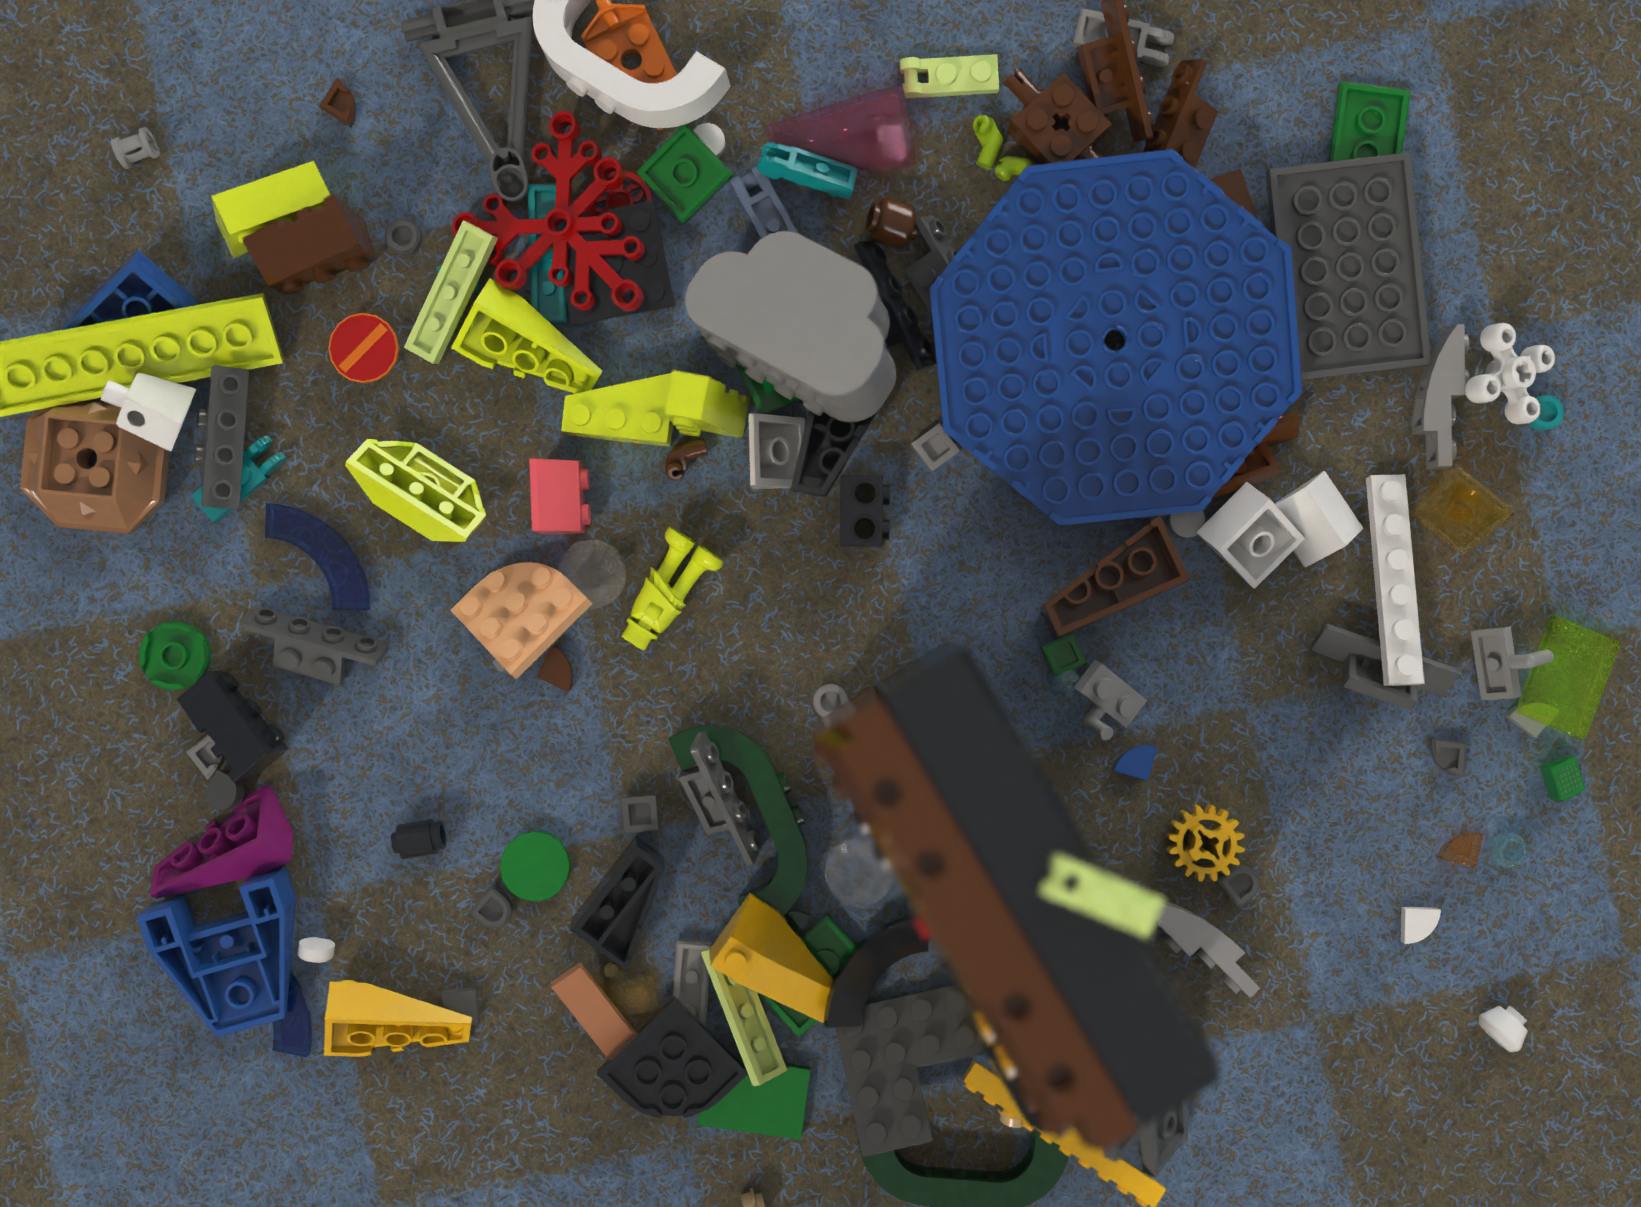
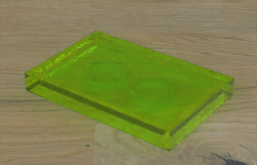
(1571, 686)

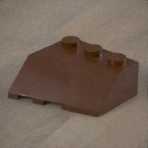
(311, 246)

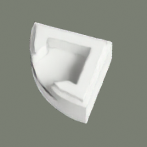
(1418, 923)

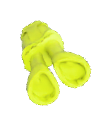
(658, 601)

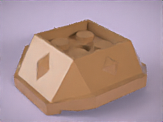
(110, 496)

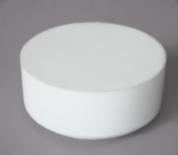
(712, 136)
(316, 949)

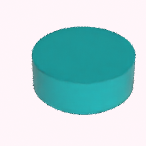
(1550, 413)

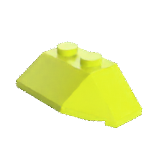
(418, 489)

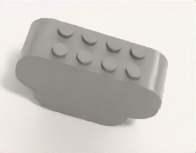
(799, 323)

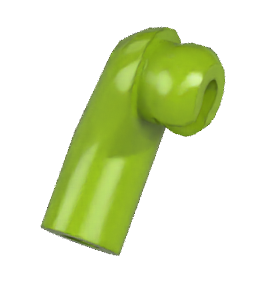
(989, 138)
(1011, 166)

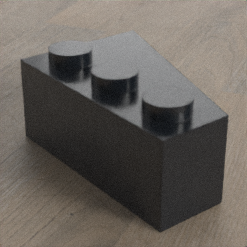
(232, 724)
(620, 902)

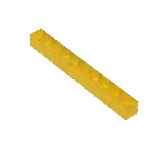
(1123, 1173)

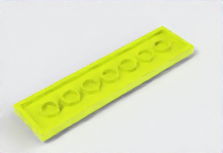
(167, 344)

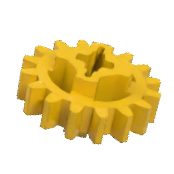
(1217, 836)

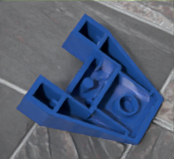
(234, 966)

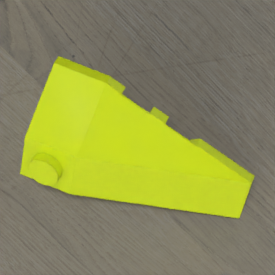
(514, 334)

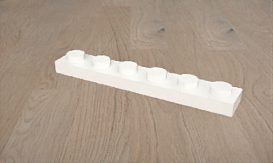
(1394, 580)

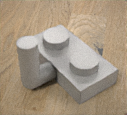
(1498, 663)
(1109, 696)

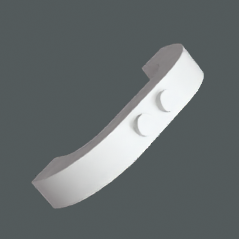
(651, 105)

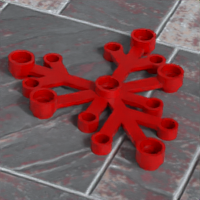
(587, 252)

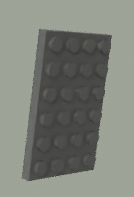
(1353, 263)

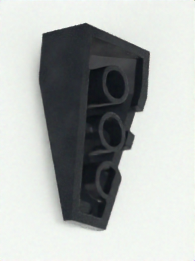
(825, 452)

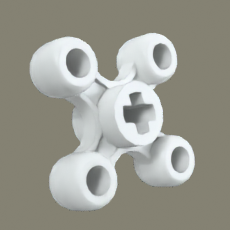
(1510, 373)

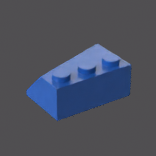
(131, 291)

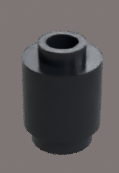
(418, 838)

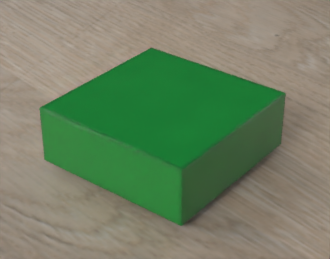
(1063, 654)

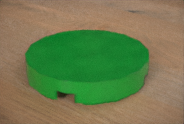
(182, 662)
(535, 865)

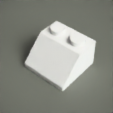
(1250, 534)

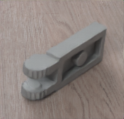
(1092, 27)

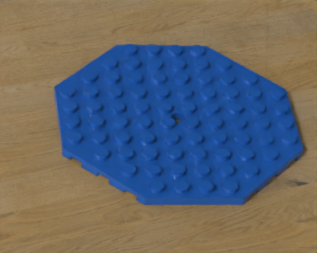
(1202, 321)

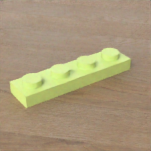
(450, 292)
(748, 1026)

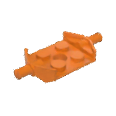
(627, 30)

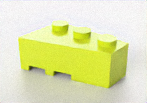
(267, 201)
(701, 404)
(621, 412)

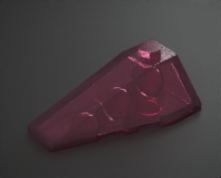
(860, 131)

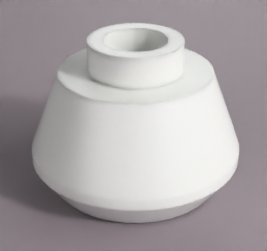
(1504, 1027)

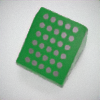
(1562, 778)

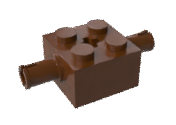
(1056, 105)

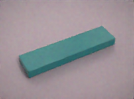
(545, 295)

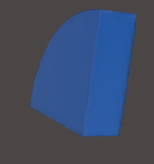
(1136, 761)

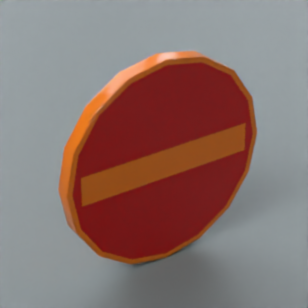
(363, 348)

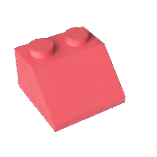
(559, 496)

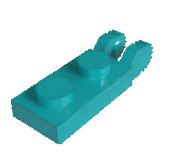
(807, 169)
(252, 476)

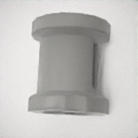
(135, 148)

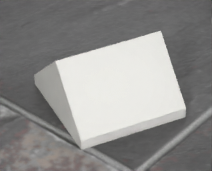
(773, 449)
(1320, 517)

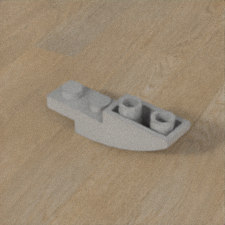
(1437, 385)
(1191, 932)

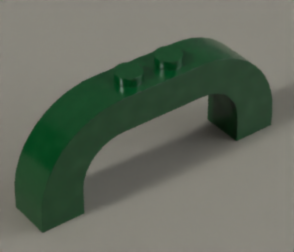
(771, 796)
(971, 1188)

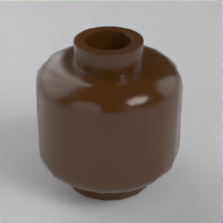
(891, 223)

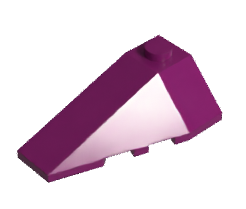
(238, 848)

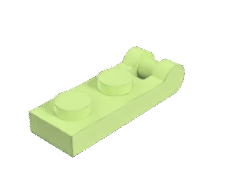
(950, 76)
(1103, 895)

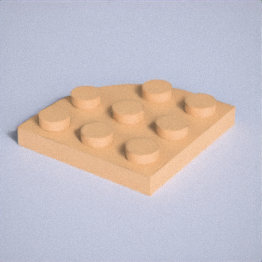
(521, 612)

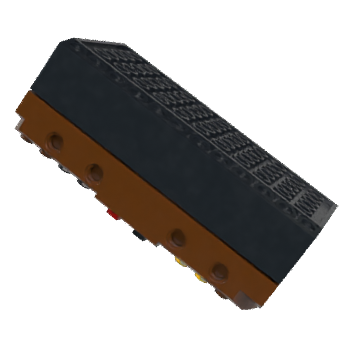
(970, 827)

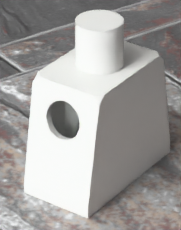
(151, 407)

